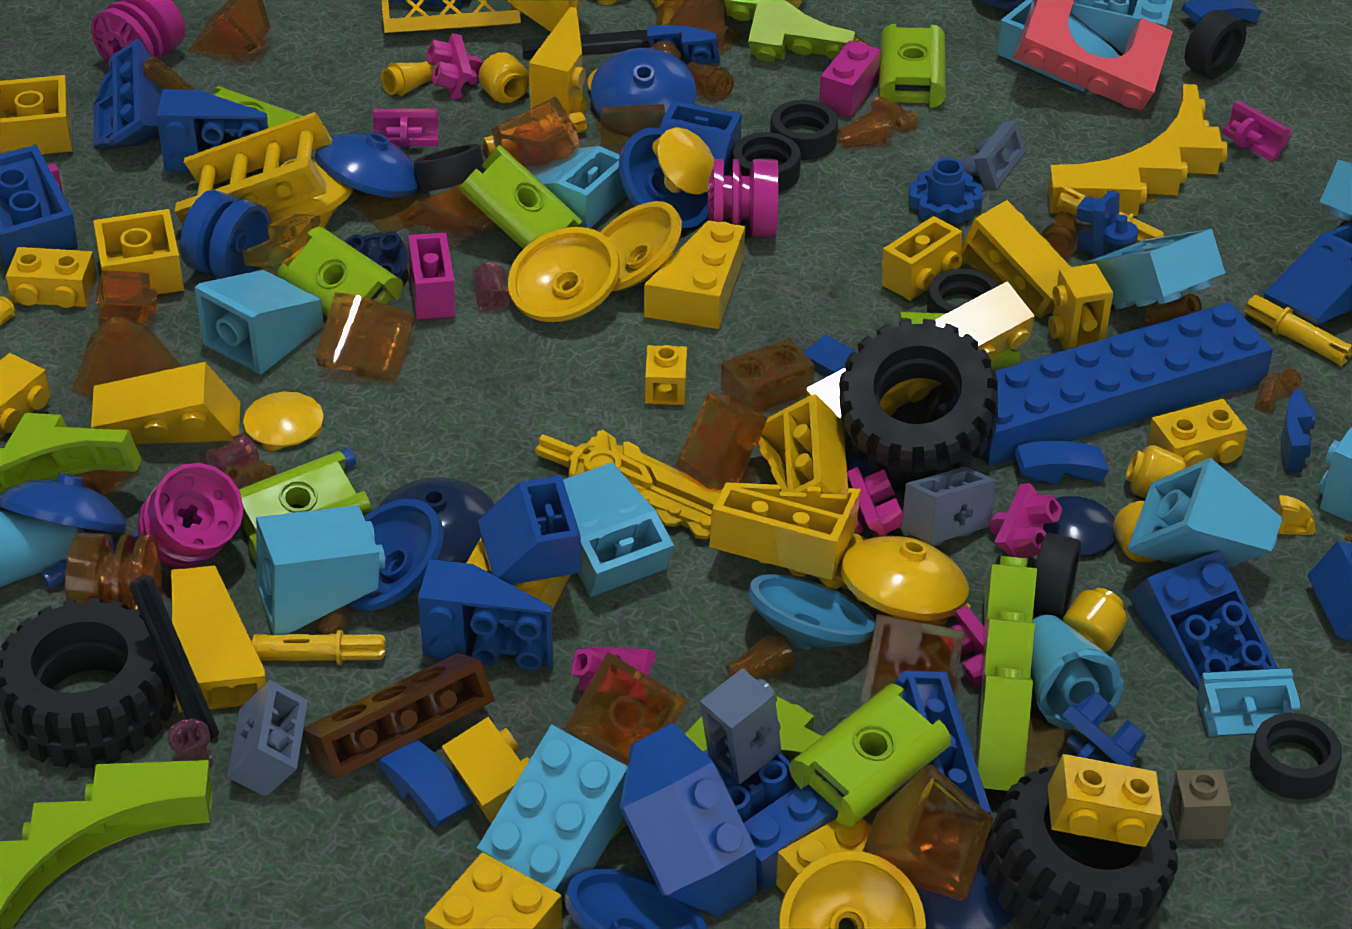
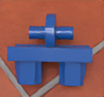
(1109, 228)
(1087, 718)

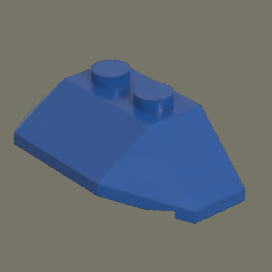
(126, 101)
(934, 699)
(687, 824)

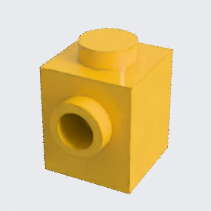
(666, 375)

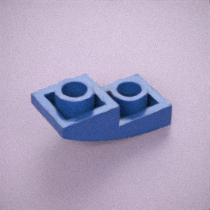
(1238, 8)
(692, 42)
(1295, 432)
(1051, 459)
(429, 782)

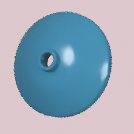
(810, 612)

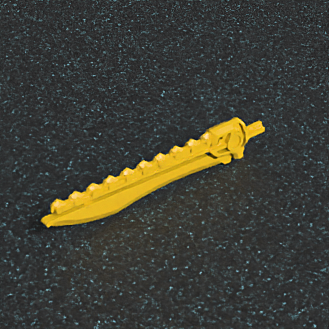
(669, 491)

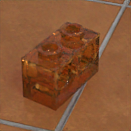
(768, 375)

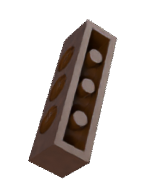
(397, 715)

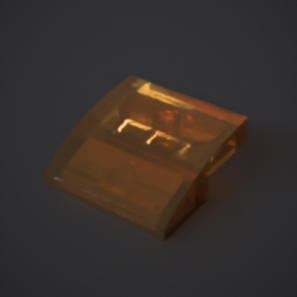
(365, 337)

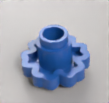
(945, 193)

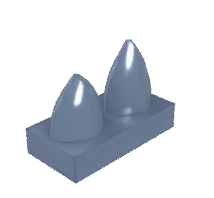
(996, 155)

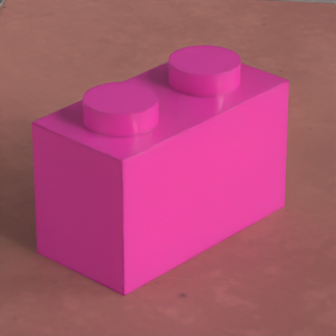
(850, 77)
(431, 276)

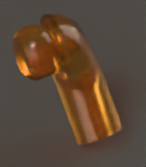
(1275, 387)

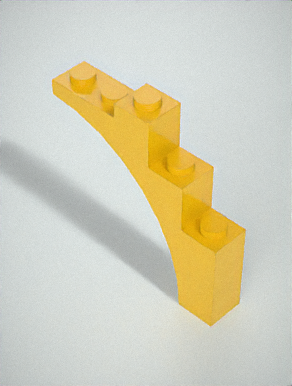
(1153, 168)

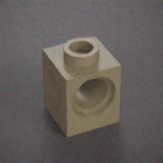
(1200, 804)

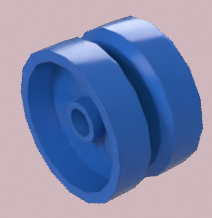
(219, 231)

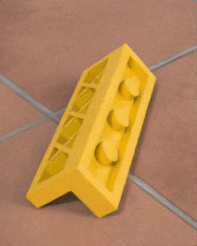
(449, 21)

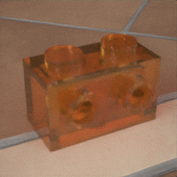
(721, 441)

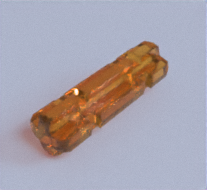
(163, 75)

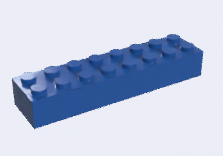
(1126, 379)

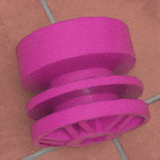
(153, 22)
(746, 197)
(207, 502)

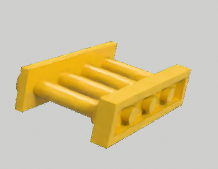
(277, 185)

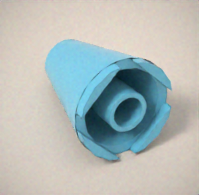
(31, 545)
(1069, 670)

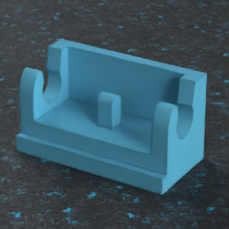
(1242, 700)

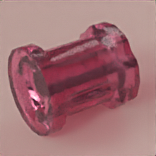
(491, 291)
(241, 447)
(190, 741)

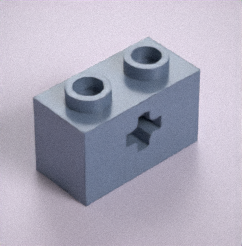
(948, 505)
(741, 725)
(267, 738)

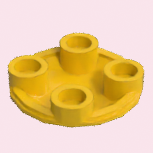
(684, 161)
(283, 420)

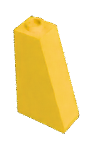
(214, 638)

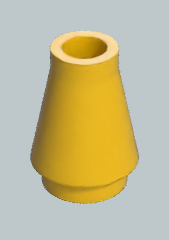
(405, 77)

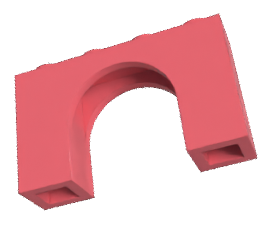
(1124, 79)

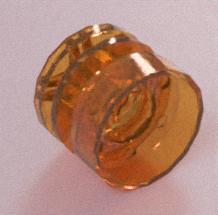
(105, 573)

